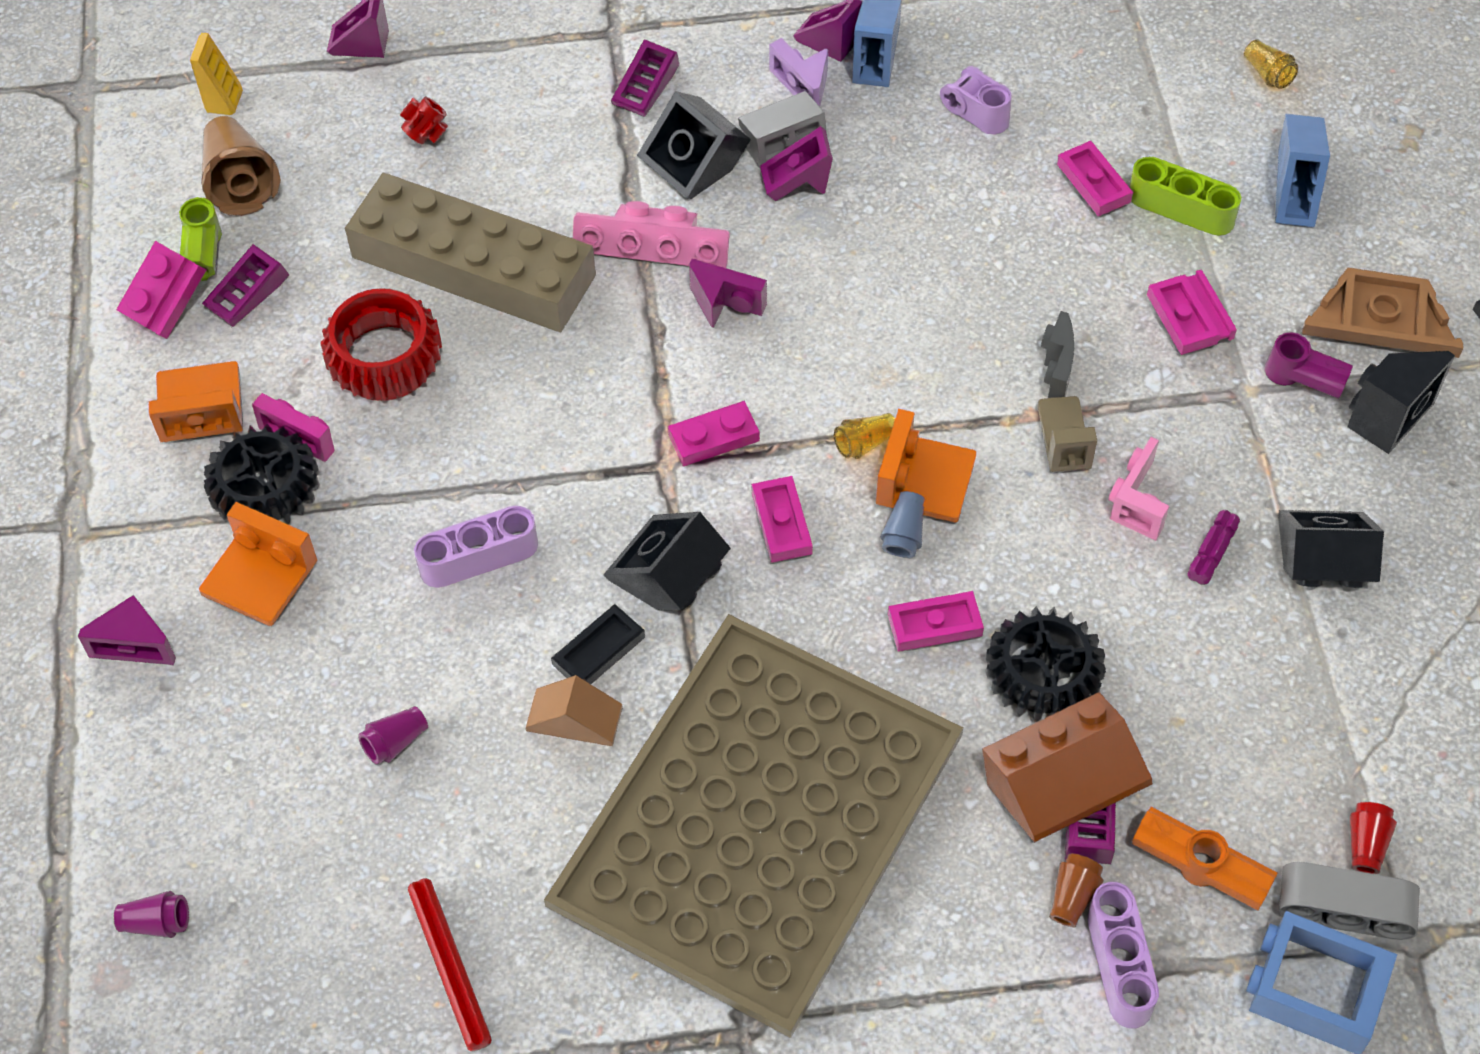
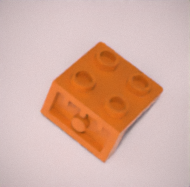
(197, 402)
(924, 467)
(260, 565)

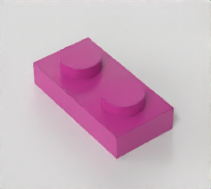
(1094, 178)
(281, 413)
(713, 433)
(781, 519)
(935, 621)

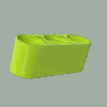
(1184, 195)

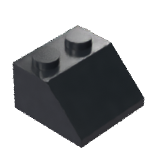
(692, 145)
(1397, 395)
(1330, 547)
(669, 560)

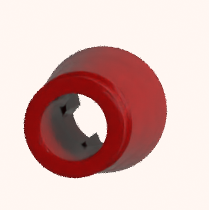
(1371, 834)

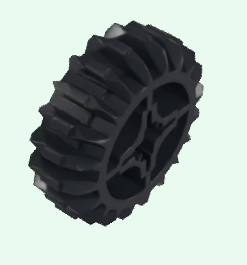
(275, 457)
(1063, 650)

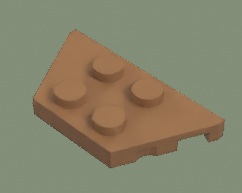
(1384, 312)

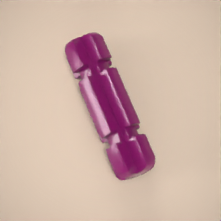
(1213, 547)

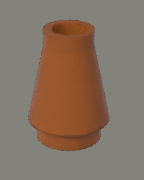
(1075, 888)

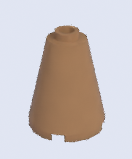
(236, 168)

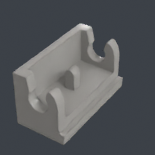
(780, 125)

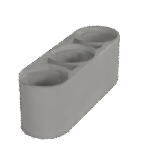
(1351, 900)

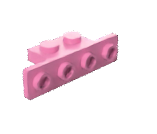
(652, 235)

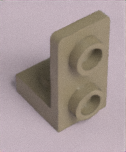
(1066, 438)

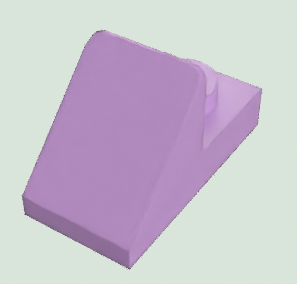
(796, 73)

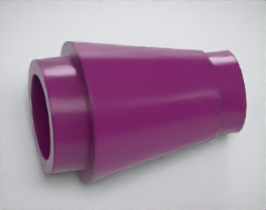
(392, 734)
(154, 915)

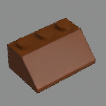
(1066, 767)

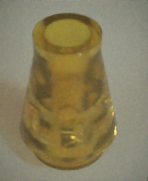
(1273, 65)
(863, 434)

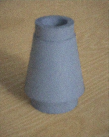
(905, 526)

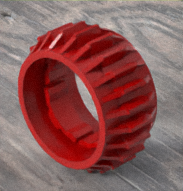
(372, 311)

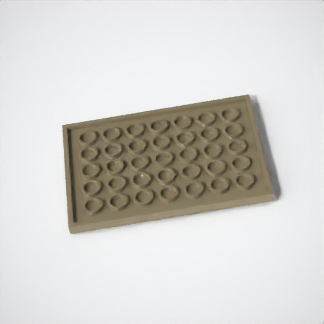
(756, 823)

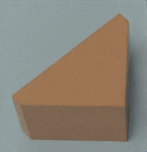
(575, 712)

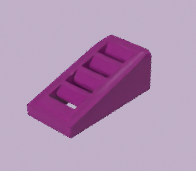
(647, 53)
(246, 269)
(1096, 849)

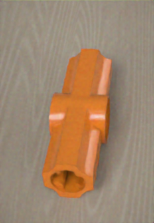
(1229, 873)

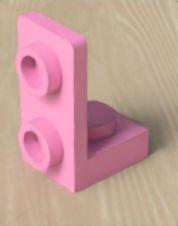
(1136, 509)

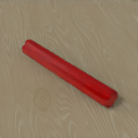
(449, 965)

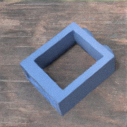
(1308, 1018)

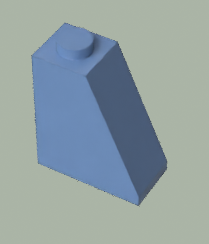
(876, 41)
(1301, 169)

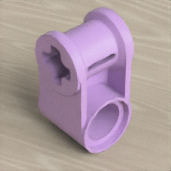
(980, 99)

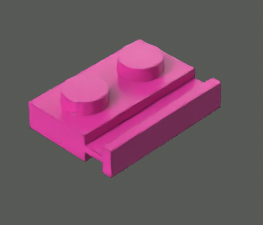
(161, 289)
(1191, 312)

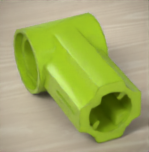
(200, 234)

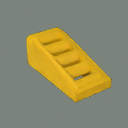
(214, 77)

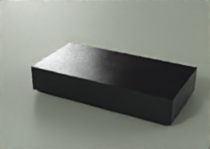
(599, 646)

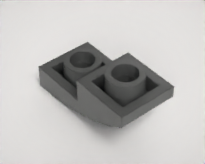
(1059, 355)

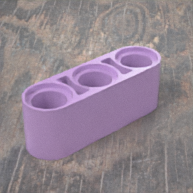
(462, 561)
(1117, 975)

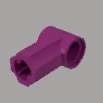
(1295, 361)

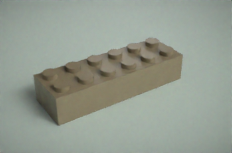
(471, 251)

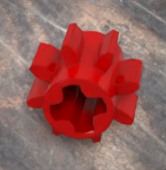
(423, 120)

